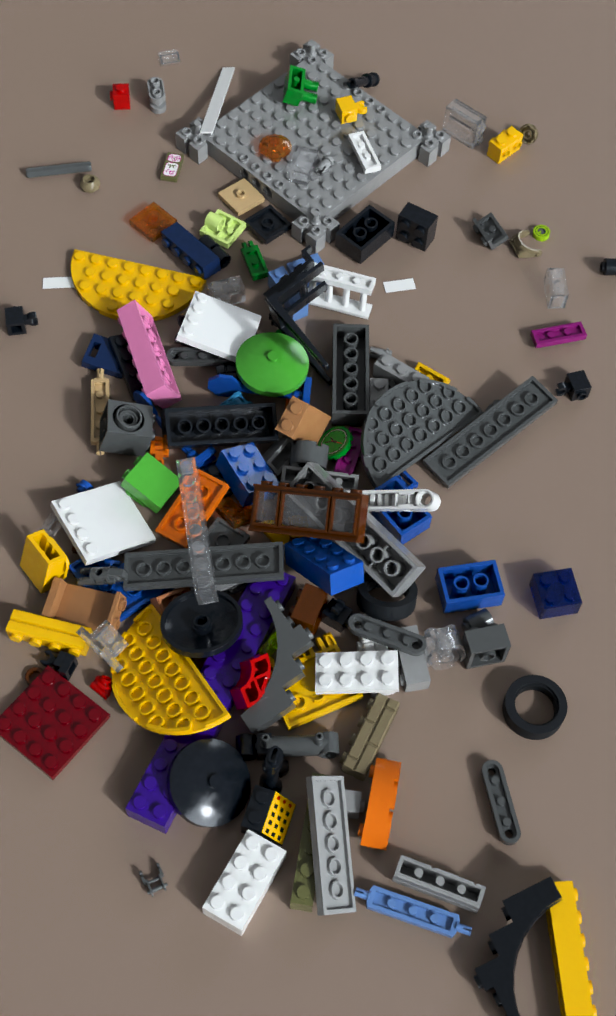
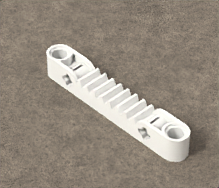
(401, 500)

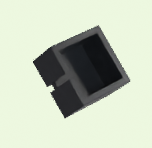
(416, 226)

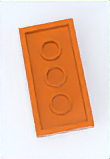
(173, 525)

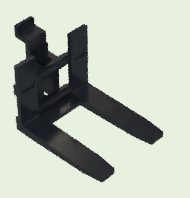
(284, 290)

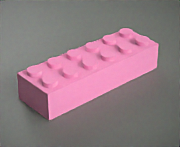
(148, 355)

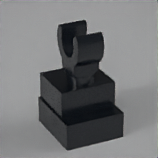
(63, 663)

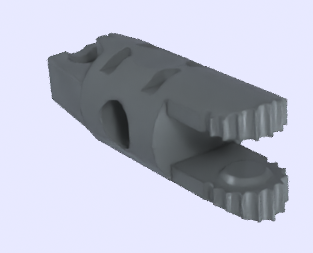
(102, 575)

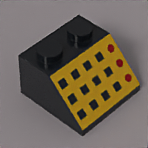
(268, 815)

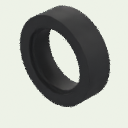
(385, 610)
(543, 685)

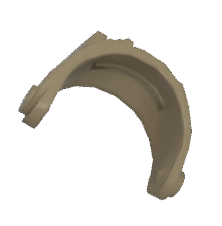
(522, 250)

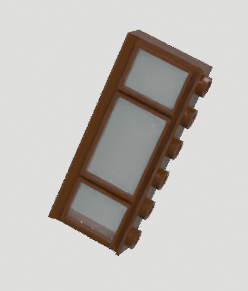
(309, 511)

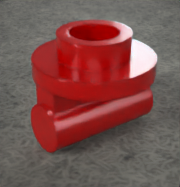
(102, 686)

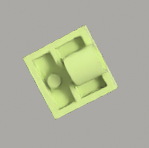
(223, 227)

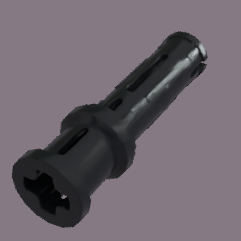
(366, 80)

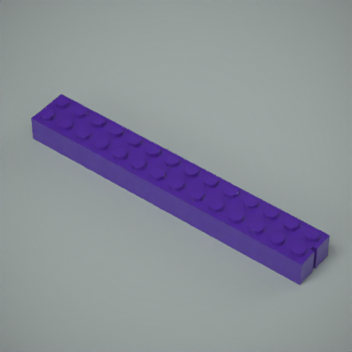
(222, 672)

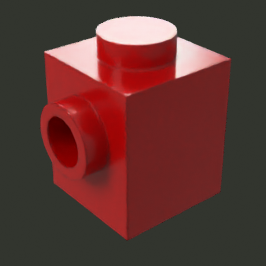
(120, 96)

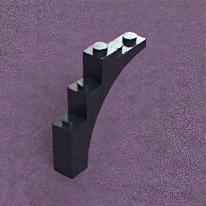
(524, 911)

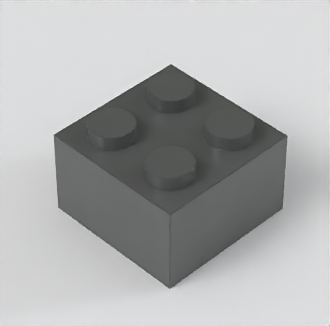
(485, 645)

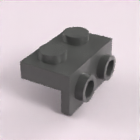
(491, 231)

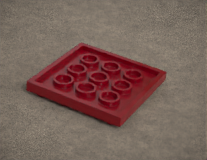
(51, 722)

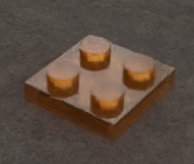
(152, 221)

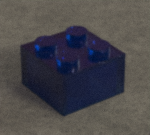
(555, 593)

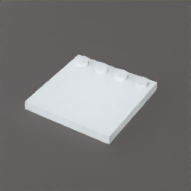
(217, 326)
(102, 522)

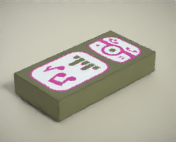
(172, 167)

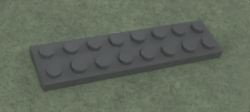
(489, 432)
(231, 565)

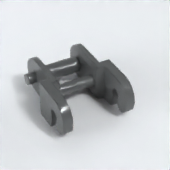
(162, 886)

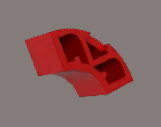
(252, 681)

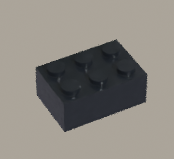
(364, 234)

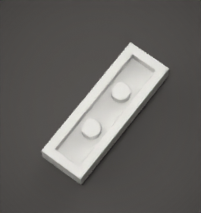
(364, 152)

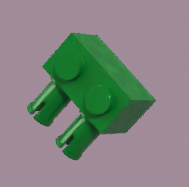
(295, 85)

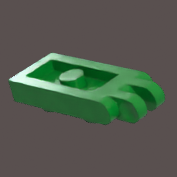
(254, 261)

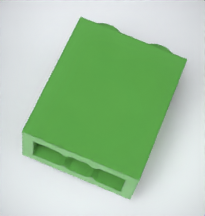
(150, 483)

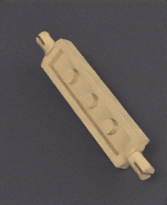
(99, 396)

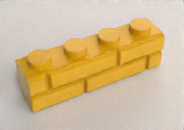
(47, 632)

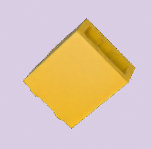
(43, 560)

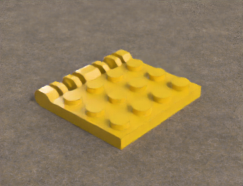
(308, 704)

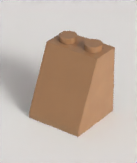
(302, 421)

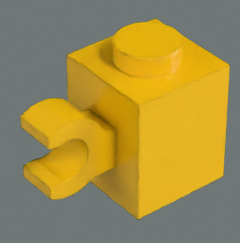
(347, 109)

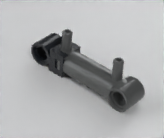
(321, 744)

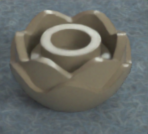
(529, 139)
(89, 183)

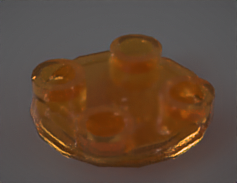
(275, 147)

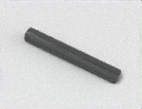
(58, 169)

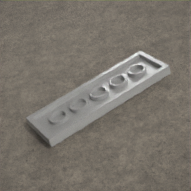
(330, 845)

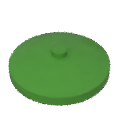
(272, 364)

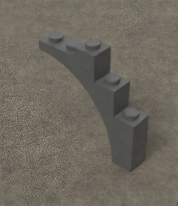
(286, 672)

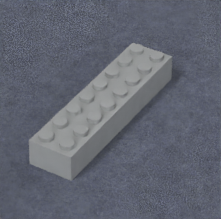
(381, 552)

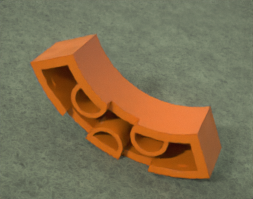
(382, 798)

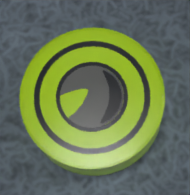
(541, 232)

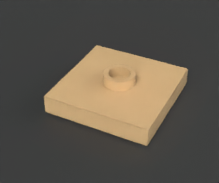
(241, 197)

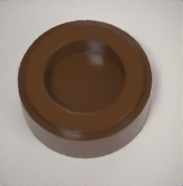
(31, 674)

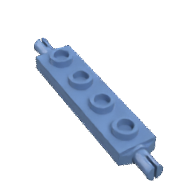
(412, 911)

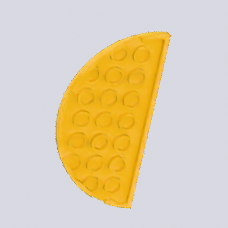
(114, 282)
(161, 686)

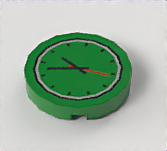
(338, 440)

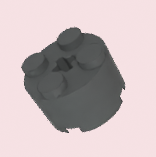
(308, 451)

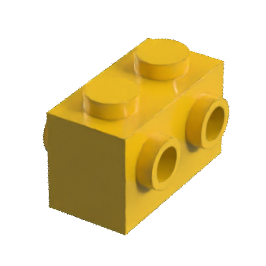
(504, 144)

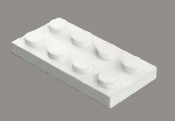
(356, 672)

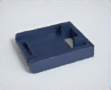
(104, 357)

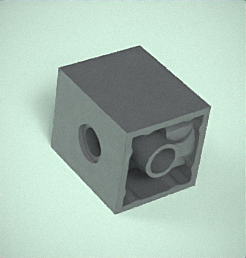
(126, 428)

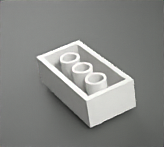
(244, 882)

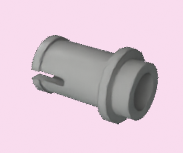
(327, 162)
(377, 352)

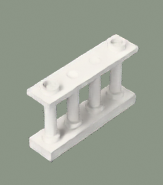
(348, 281)

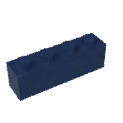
(190, 251)

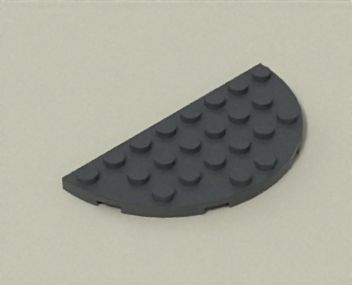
(410, 424)

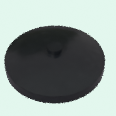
(201, 629)
(208, 783)

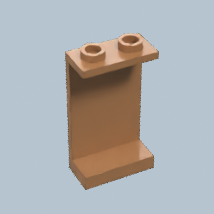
(83, 605)

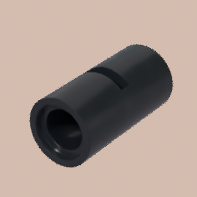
(210, 243)

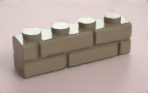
(369, 737)

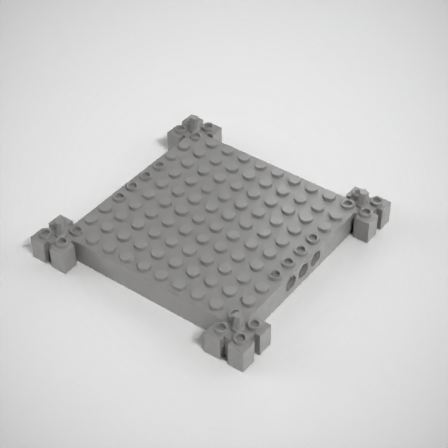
(316, 127)

